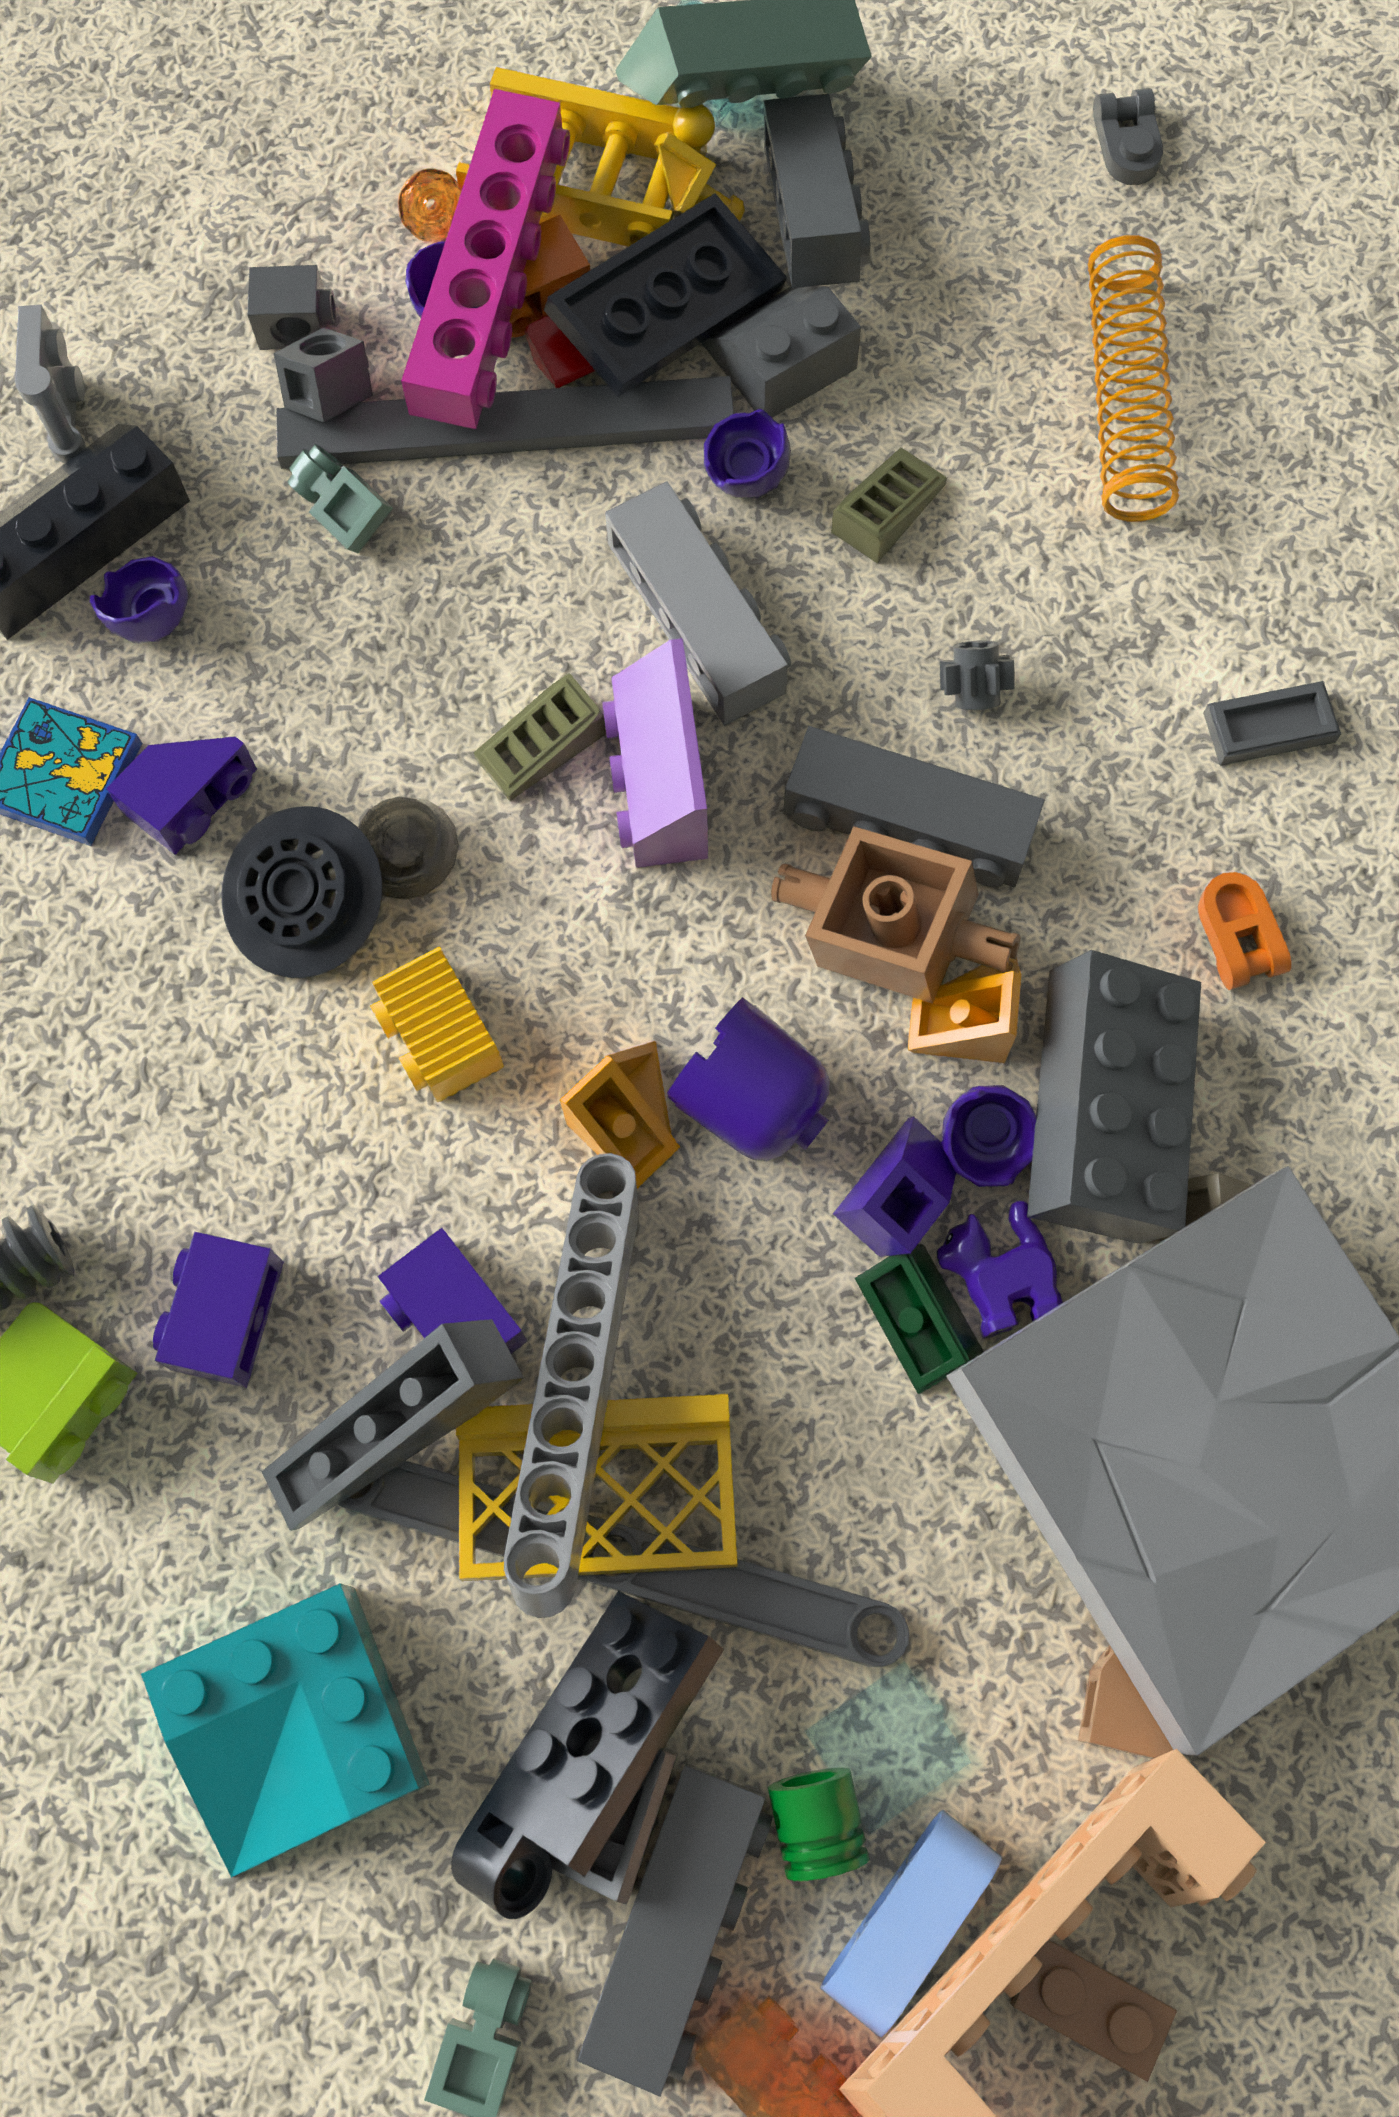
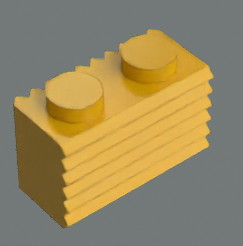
(438, 1025)

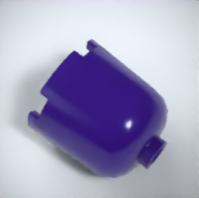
(755, 1087)

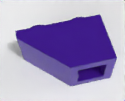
(180, 786)
(900, 1192)

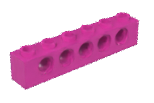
(485, 260)

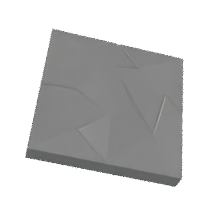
(1212, 1455)

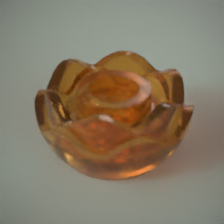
(431, 221)

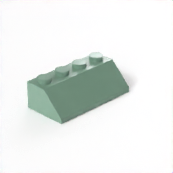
(745, 51)

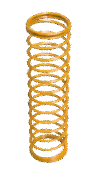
(1131, 286)

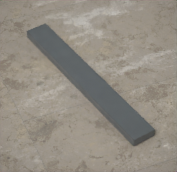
(515, 423)

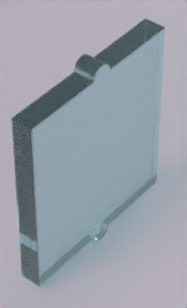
(890, 1744)

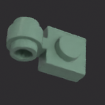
(340, 497)
(474, 2059)

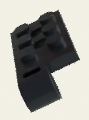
(572, 1801)

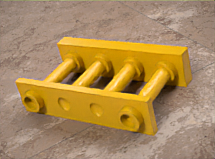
(621, 127)

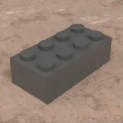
(1115, 1099)

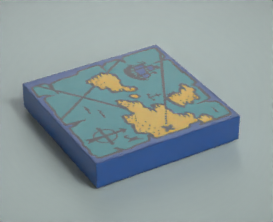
(60, 769)

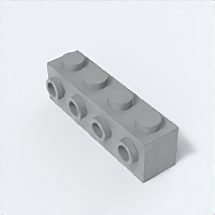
(697, 600)

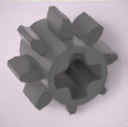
(977, 675)

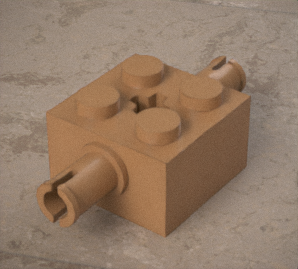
(894, 915)

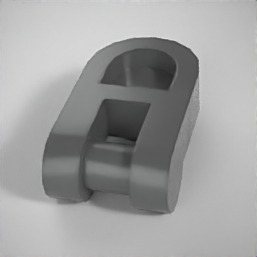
(1129, 152)

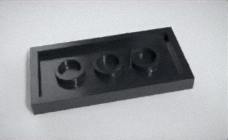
(665, 294)

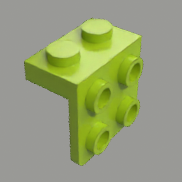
(53, 1391)

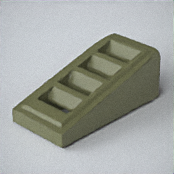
(876, 539)
(546, 707)

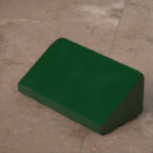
(919, 1317)

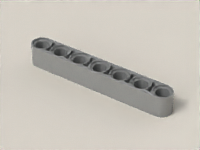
(573, 1404)

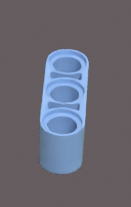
(911, 1923)

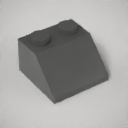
(788, 347)

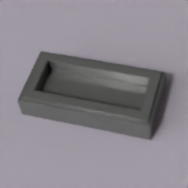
(1271, 723)

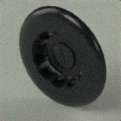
(294, 889)

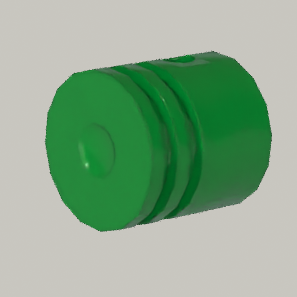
(818, 1823)

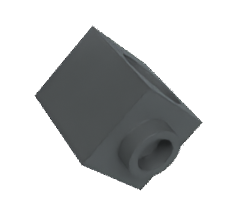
(287, 304)
(323, 374)

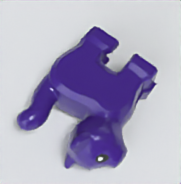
(997, 1282)

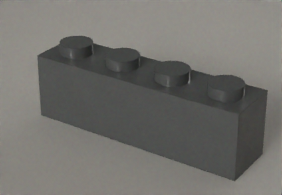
(814, 191)
(871, 788)
(672, 1931)

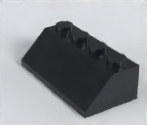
(82, 521)

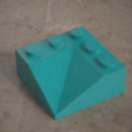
(286, 1728)

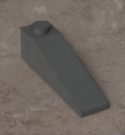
(393, 1418)

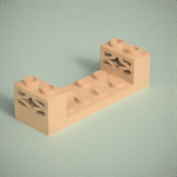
(1157, 1821)

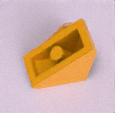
(970, 1016)
(624, 1110)

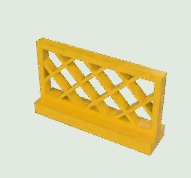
(627, 1425)

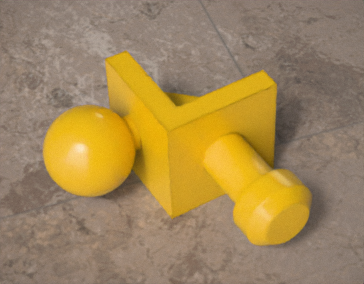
(687, 169)

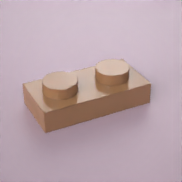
(1096, 2009)

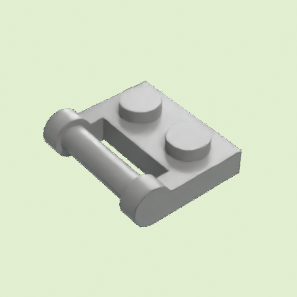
(49, 380)

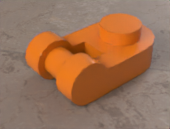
(1235, 908)

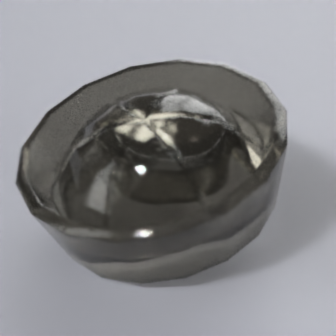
(418, 838)

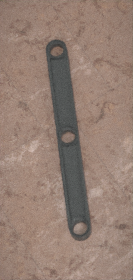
(738, 1596)

